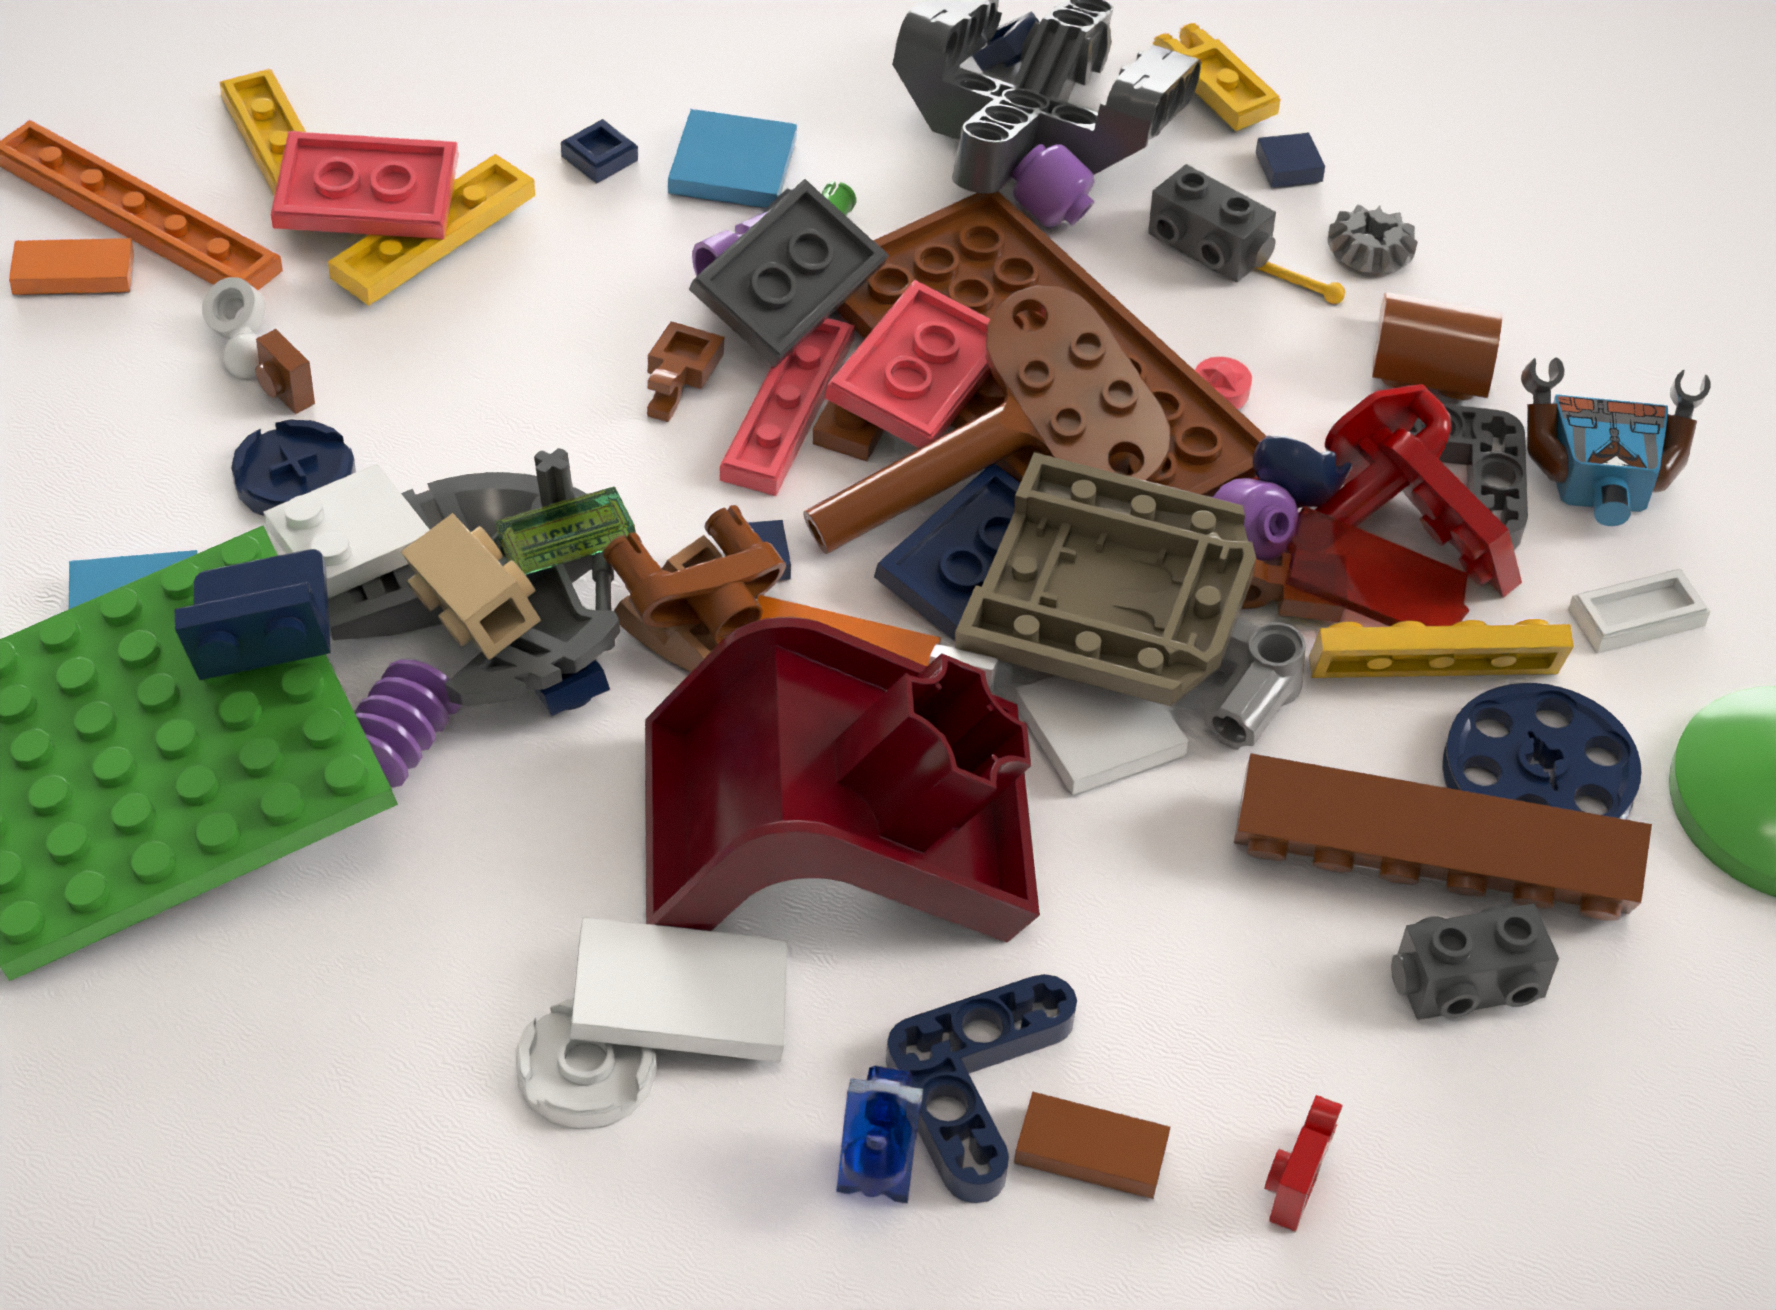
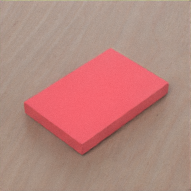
(365, 185)
(915, 366)

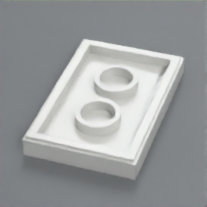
(680, 989)

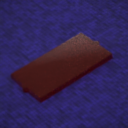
(1372, 574)

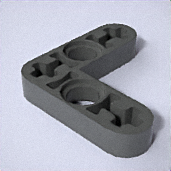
(1472, 446)

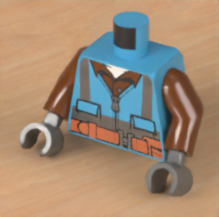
(1608, 449)

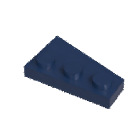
(952, 550)

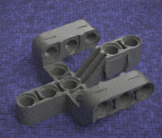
(1006, 121)

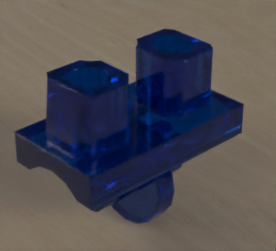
(879, 1134)

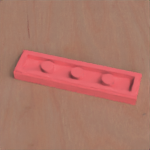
(785, 410)

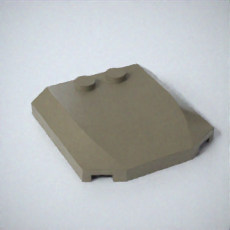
(1112, 582)

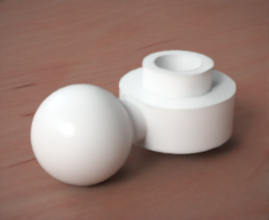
(219, 314)

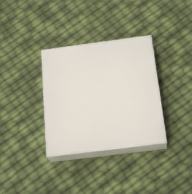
(1097, 732)

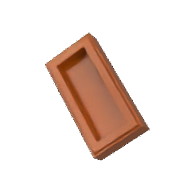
(71, 266)

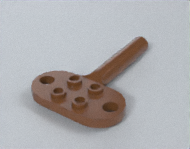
(1064, 395)

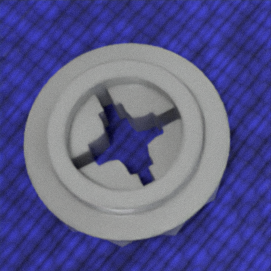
(1365, 253)

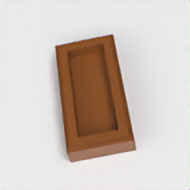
(1092, 1145)

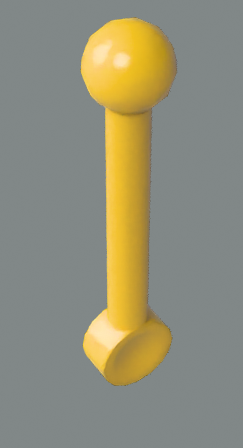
(1332, 292)

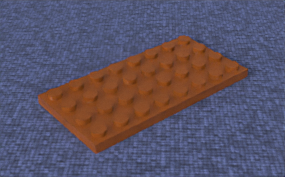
(989, 250)

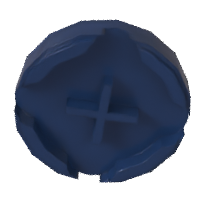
(289, 463)

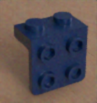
(256, 614)

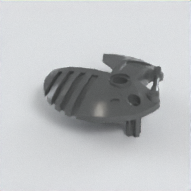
(557, 645)

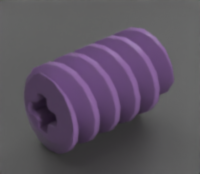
(404, 715)

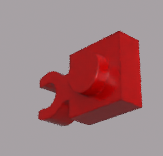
(1295, 1173)

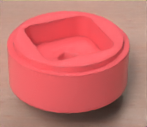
(1228, 377)

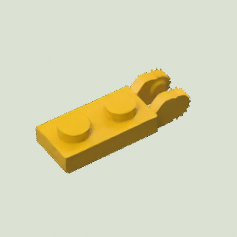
(1224, 79)

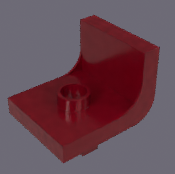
(841, 766)

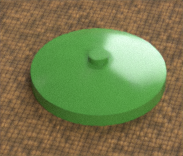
(1727, 785)

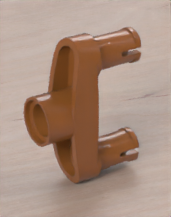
(711, 593)

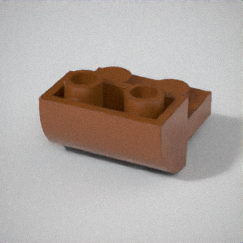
(1436, 346)

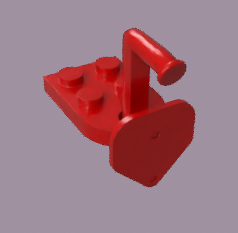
(1393, 460)

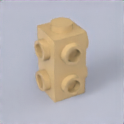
(475, 591)

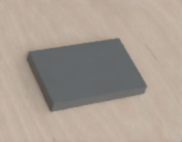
(788, 272)

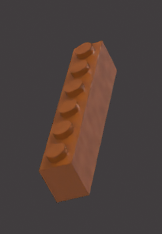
(1442, 836)

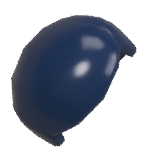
(1299, 469)

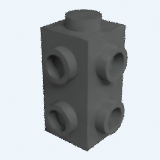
(1212, 223)
(1474, 961)

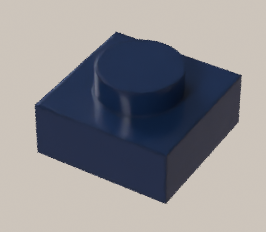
(1006, 43)
(574, 689)

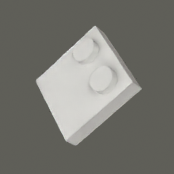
(355, 525)

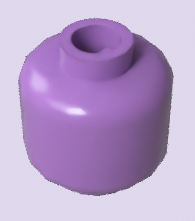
(1053, 185)
(1268, 511)

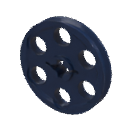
(1552, 747)

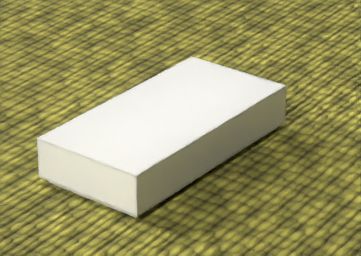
(1639, 610)

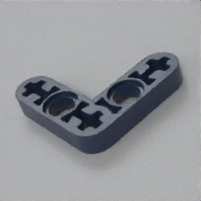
(948, 1071)

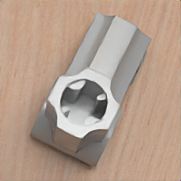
(1265, 675)

